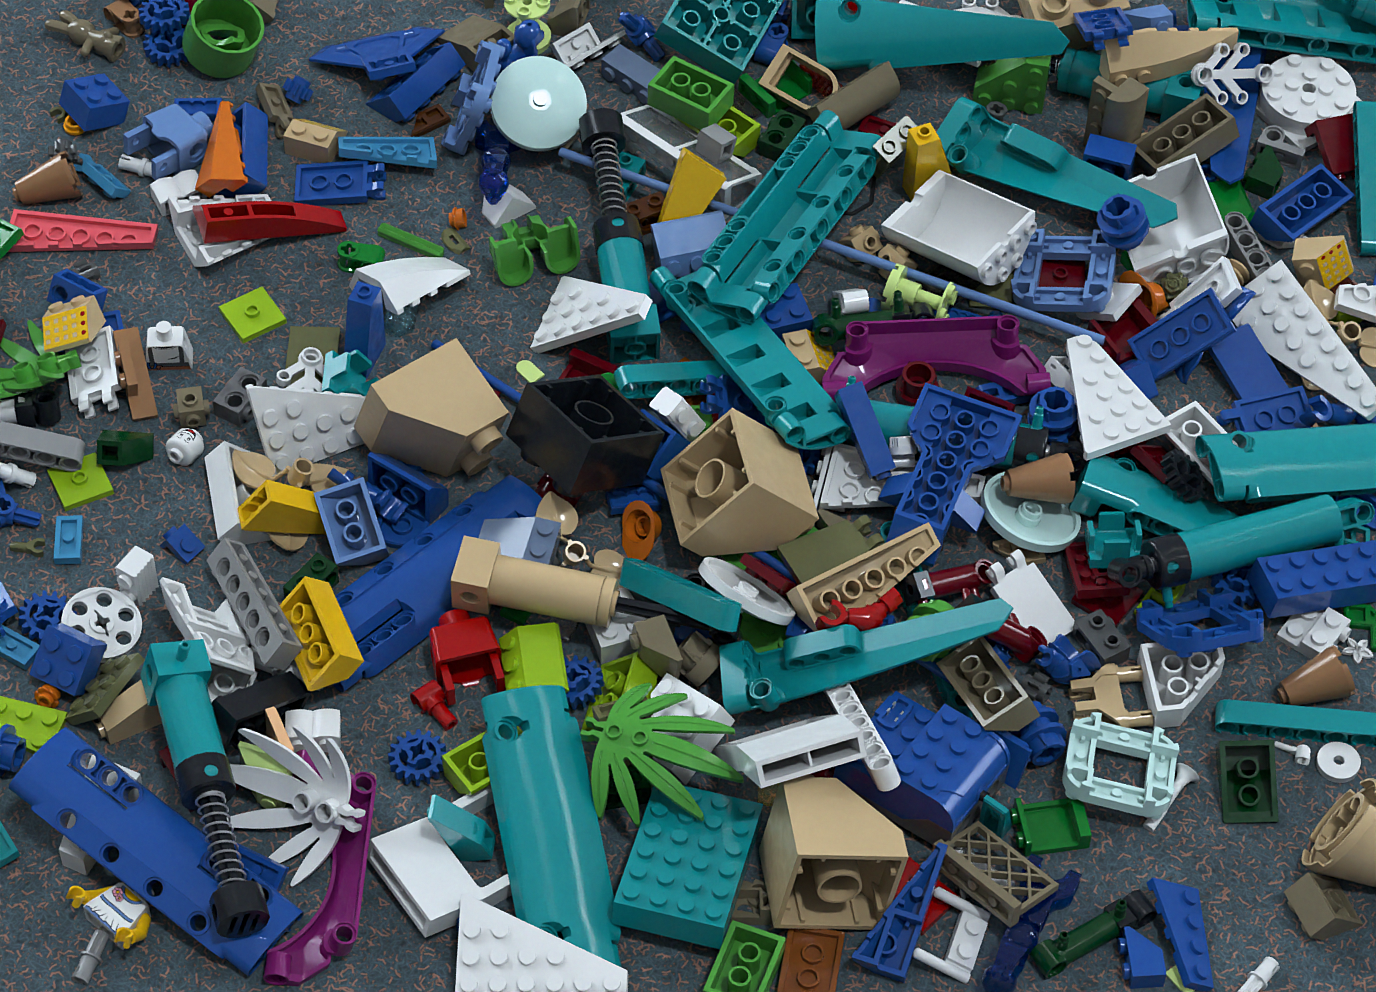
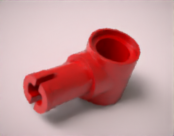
(432, 700)

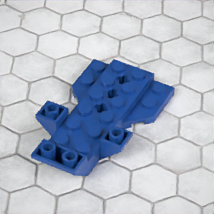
(937, 491)

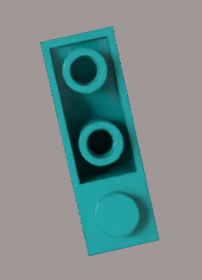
(463, 832)

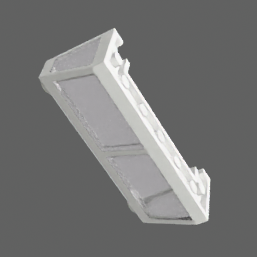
(664, 138)

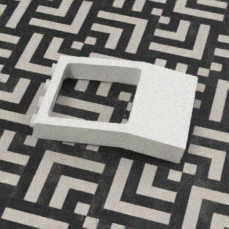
(794, 749)
(427, 873)

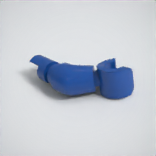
(1327, 412)
(383, 501)

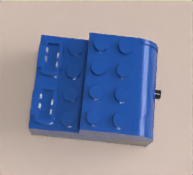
(943, 768)

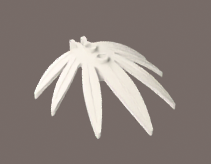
(317, 801)

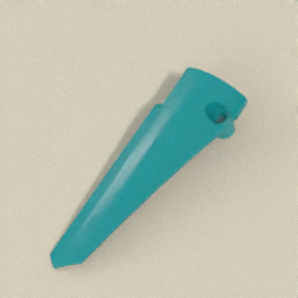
(924, 35)
(1035, 163)
(1141, 497)
(845, 655)

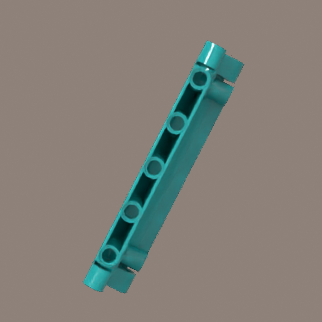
(1291, 26)
(760, 367)
(1291, 462)
(549, 818)

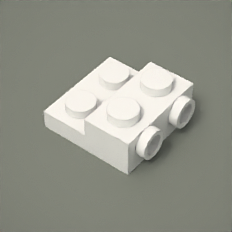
(1314, 631)

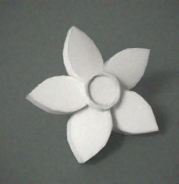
(1358, 650)

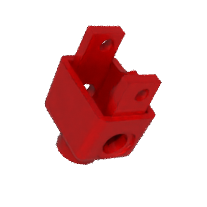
(464, 652)

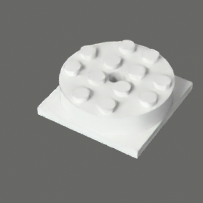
(1302, 92)

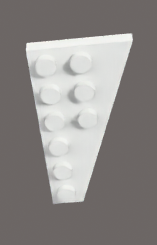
(850, 487)

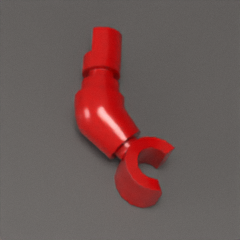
(862, 617)

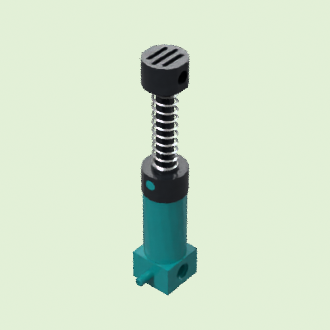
(618, 236)
(176, 682)

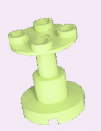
(530, 10)
(913, 294)

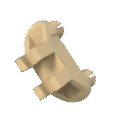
(1107, 697)

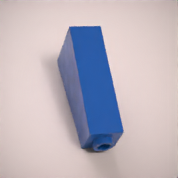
(365, 323)
(865, 430)

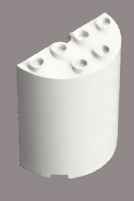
(963, 228)
(1193, 239)

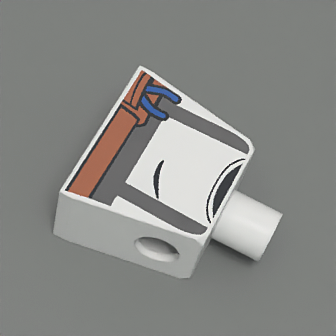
(168, 348)

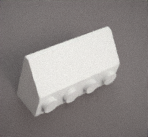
(1185, 428)
(228, 494)

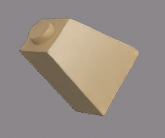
(128, 715)

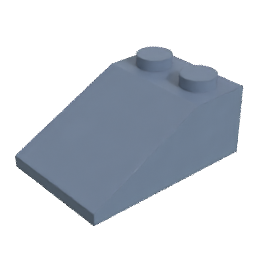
(524, 537)

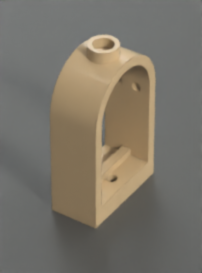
(779, 66)

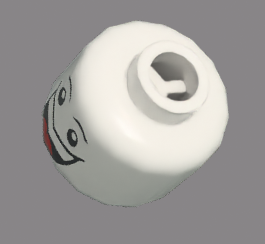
(185, 446)

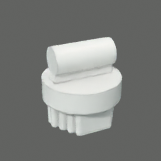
(903, 451)

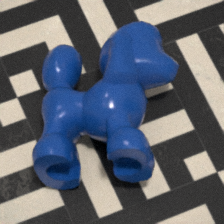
(525, 42)

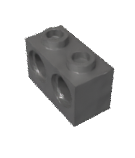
(233, 402)

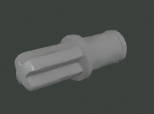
(90, 957)

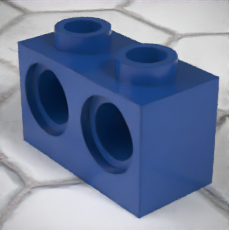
(68, 285)

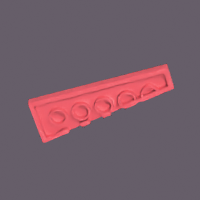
(79, 233)

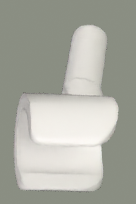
(1301, 752)

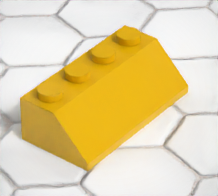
(327, 641)

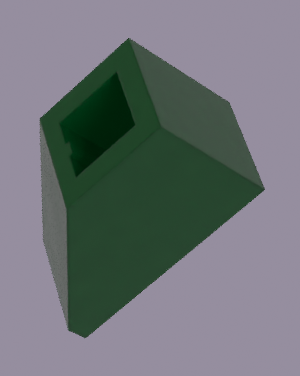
(1265, 175)
(124, 447)

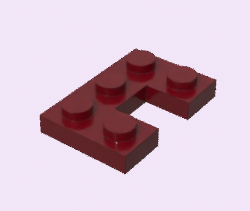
(1088, 581)

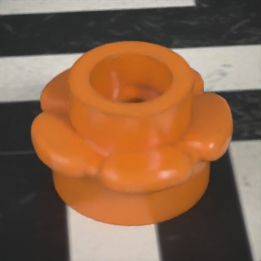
(458, 218)
(47, 696)

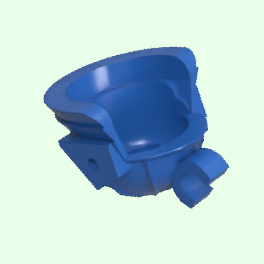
(1065, 663)

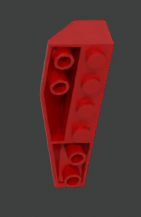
(264, 220)

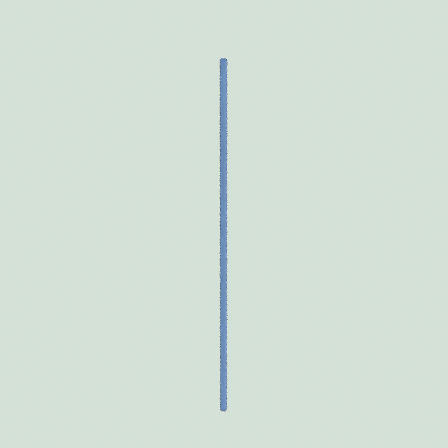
(868, 258)

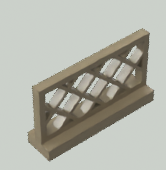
(978, 882)

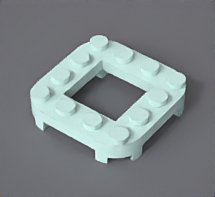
(1155, 747)

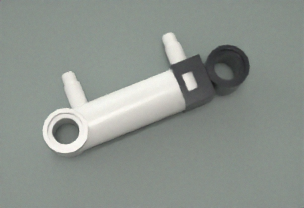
(28, 409)

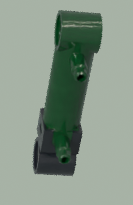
(838, 322)
(1055, 955)

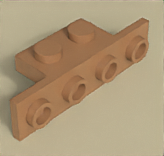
(134, 374)

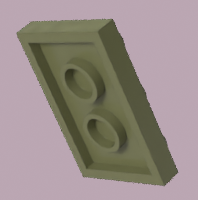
(104, 689)

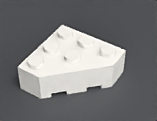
(1176, 683)
(695, 706)

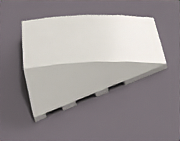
(189, 235)
(409, 279)
(222, 633)

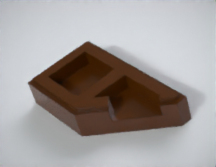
(430, 120)

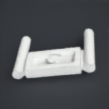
(964, 940)

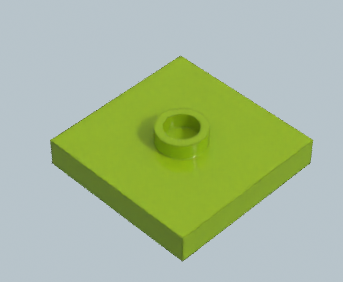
(252, 314)
(81, 486)

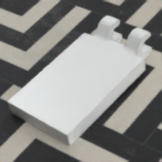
(1219, 277)
(97, 376)
(1030, 597)

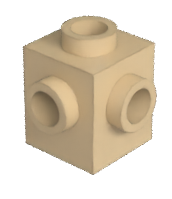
(862, 239)
(896, 254)

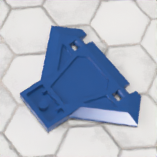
(380, 54)

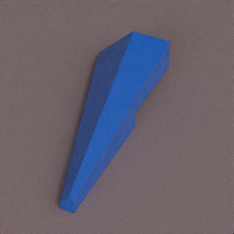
(892, 941)

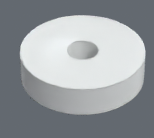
(1333, 771)

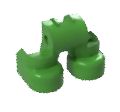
(513, 257)

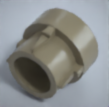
(699, 657)

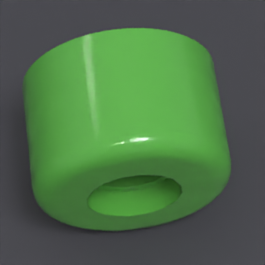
(231, 19)

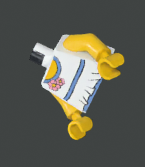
(115, 911)

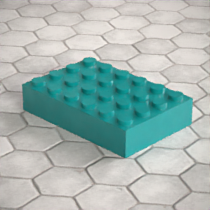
(717, 32)
(688, 870)

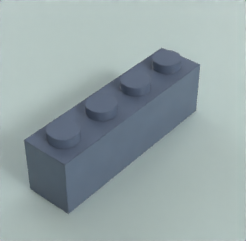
(628, 71)

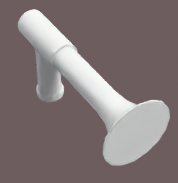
(1184, 775)

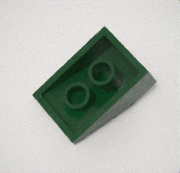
(1247, 781)

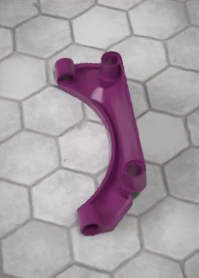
(965, 345)
(339, 913)

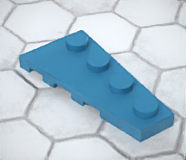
(395, 150)

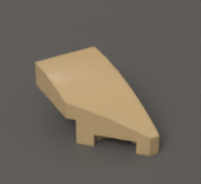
(1005, 548)

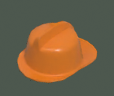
(1152, 294)
(636, 522)

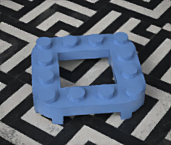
(474, 97)
(1097, 288)

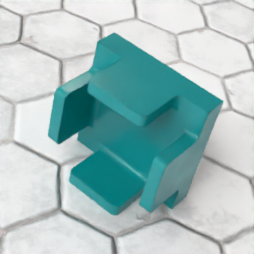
(344, 374)
(1111, 539)

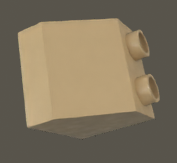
(434, 414)
(738, 489)
(829, 857)

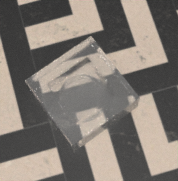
(566, 627)

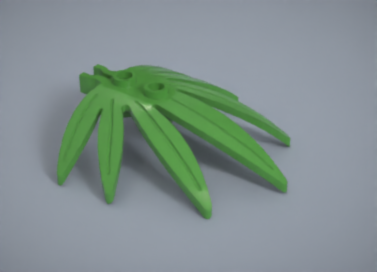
(31, 369)
(633, 739)

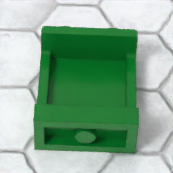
(1050, 826)

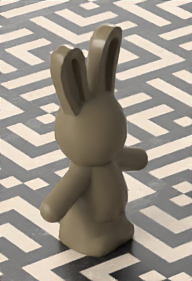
(83, 33)

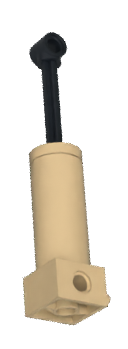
(490, 578)

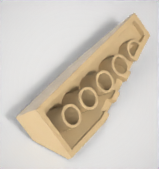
(1161, 54)
(863, 577)

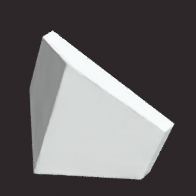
(511, 206)

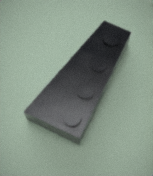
(247, 706)

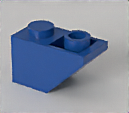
(1143, 960)

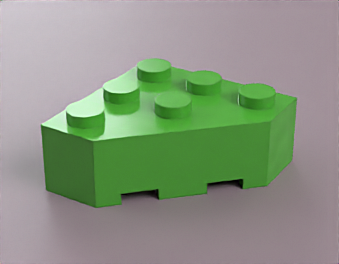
(1015, 83)

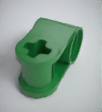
(360, 255)

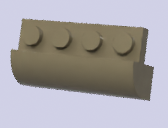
(860, 96)
(1116, 110)

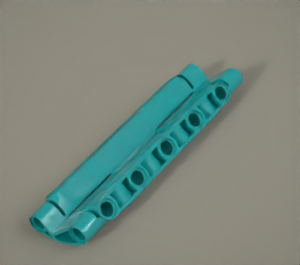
(785, 219)

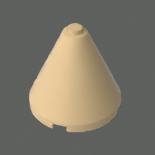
(1347, 838)

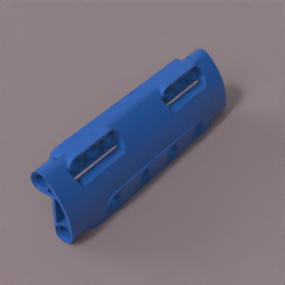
(420, 578)
(151, 842)

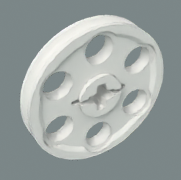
(106, 615)

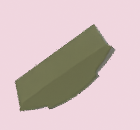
(461, 247)

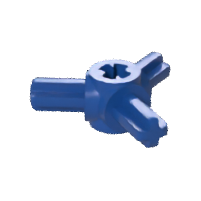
(641, 33)
(12, 513)

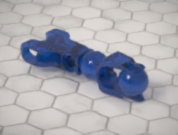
(494, 161)
(1024, 936)

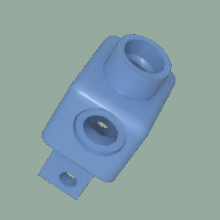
(173, 139)

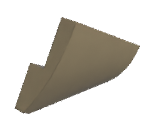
(756, 897)

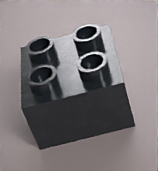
(584, 434)

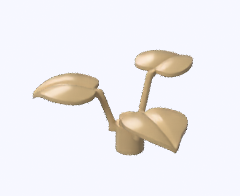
(1348, 332)
(256, 468)
(557, 509)

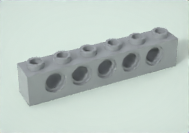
(254, 604)

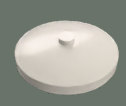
(750, 592)

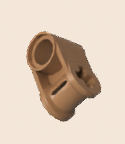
(124, 17)

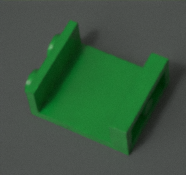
(793, 82)

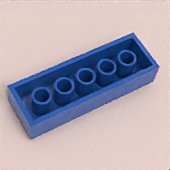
(1315, 579)

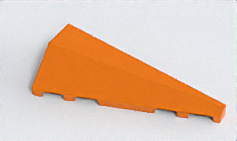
(222, 160)

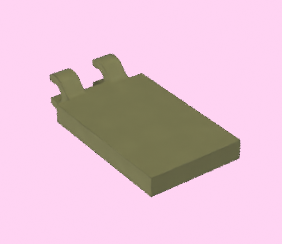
(302, 337)
(827, 548)

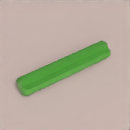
(410, 241)

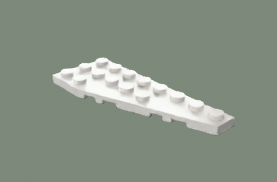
(1304, 340)

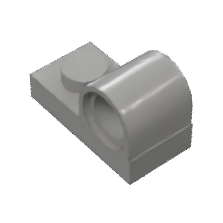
(1286, 154)

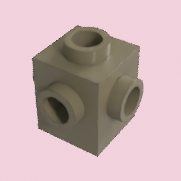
(191, 407)

